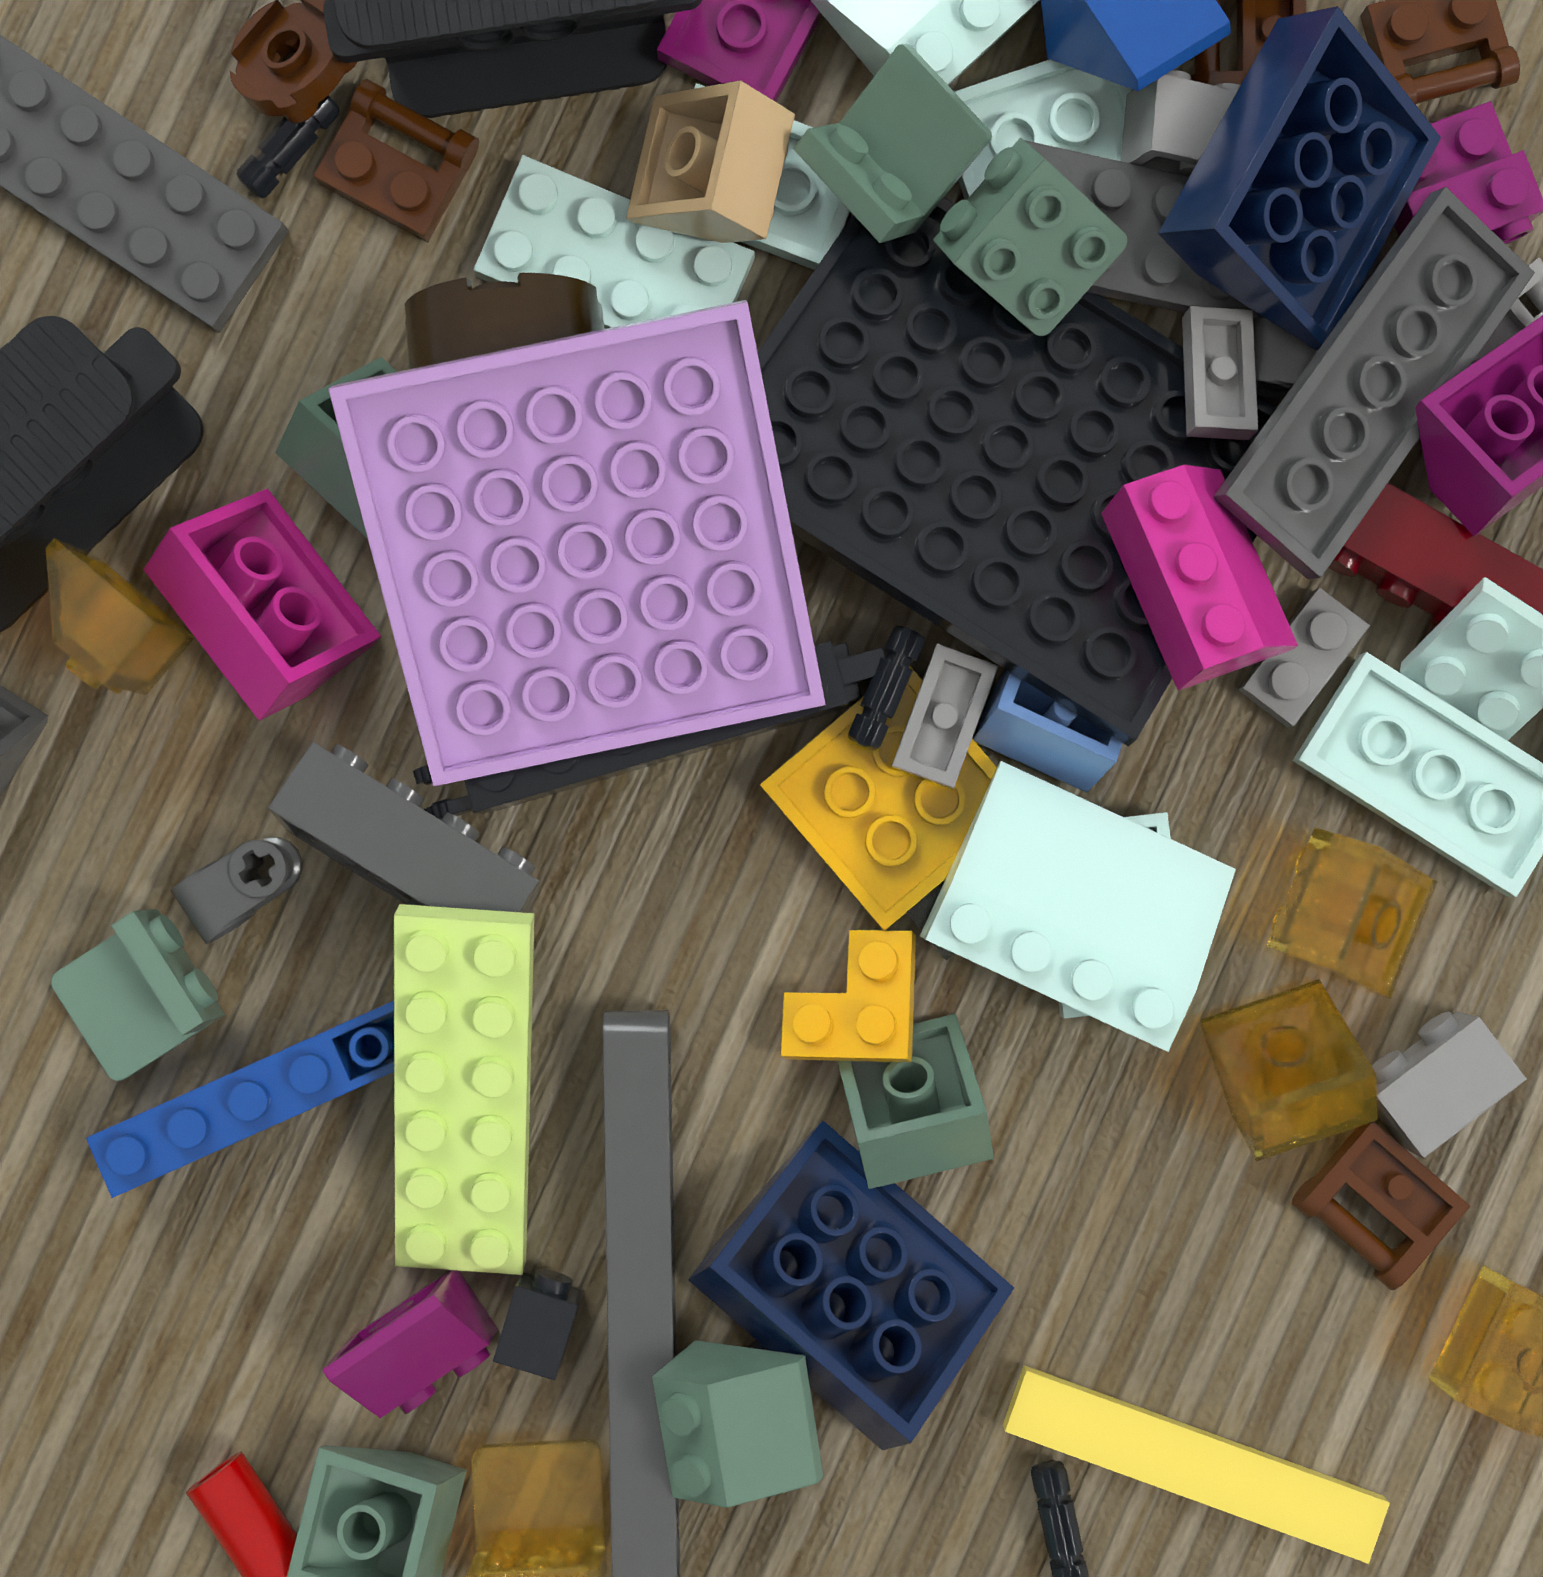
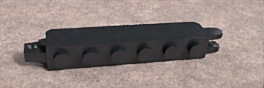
(498, 791)

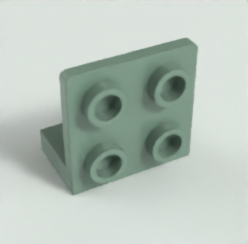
(896, 146)

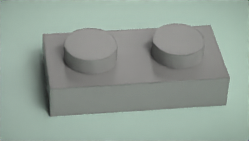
(1219, 373)
(1293, 679)
(944, 716)

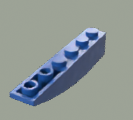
(246, 1101)

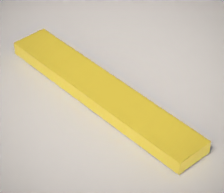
(1196, 1464)

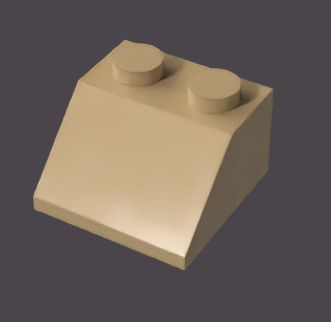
(712, 163)

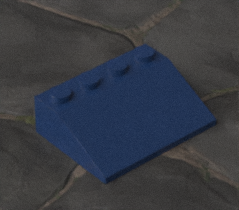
(1302, 176)
(855, 1285)

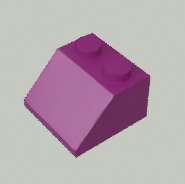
(414, 1346)

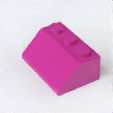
(1196, 575)
(260, 601)

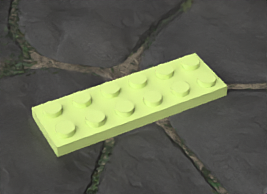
(462, 1087)

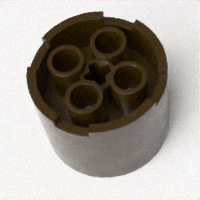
(464, 322)

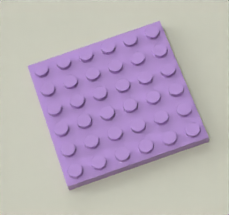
(582, 542)

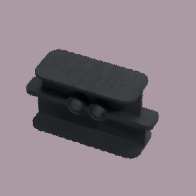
(501, 52)
(80, 444)

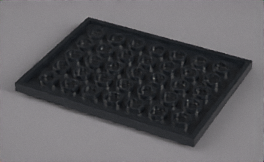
(977, 458)

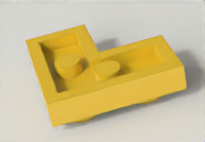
(868, 1020)

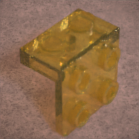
(539, 1510)

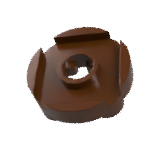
(293, 85)

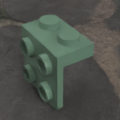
(1030, 238)
(137, 994)

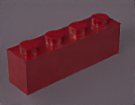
(1430, 558)

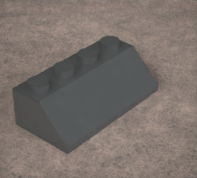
(394, 841)

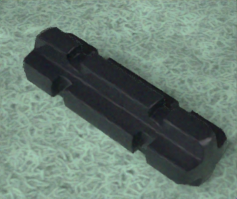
(284, 149)
(886, 687)
(1058, 1519)

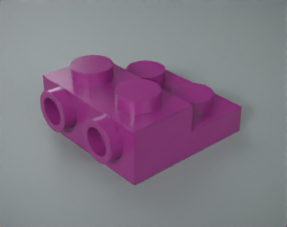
(1481, 173)

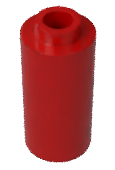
(245, 1518)

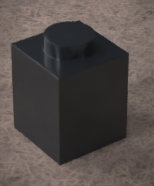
(539, 1323)

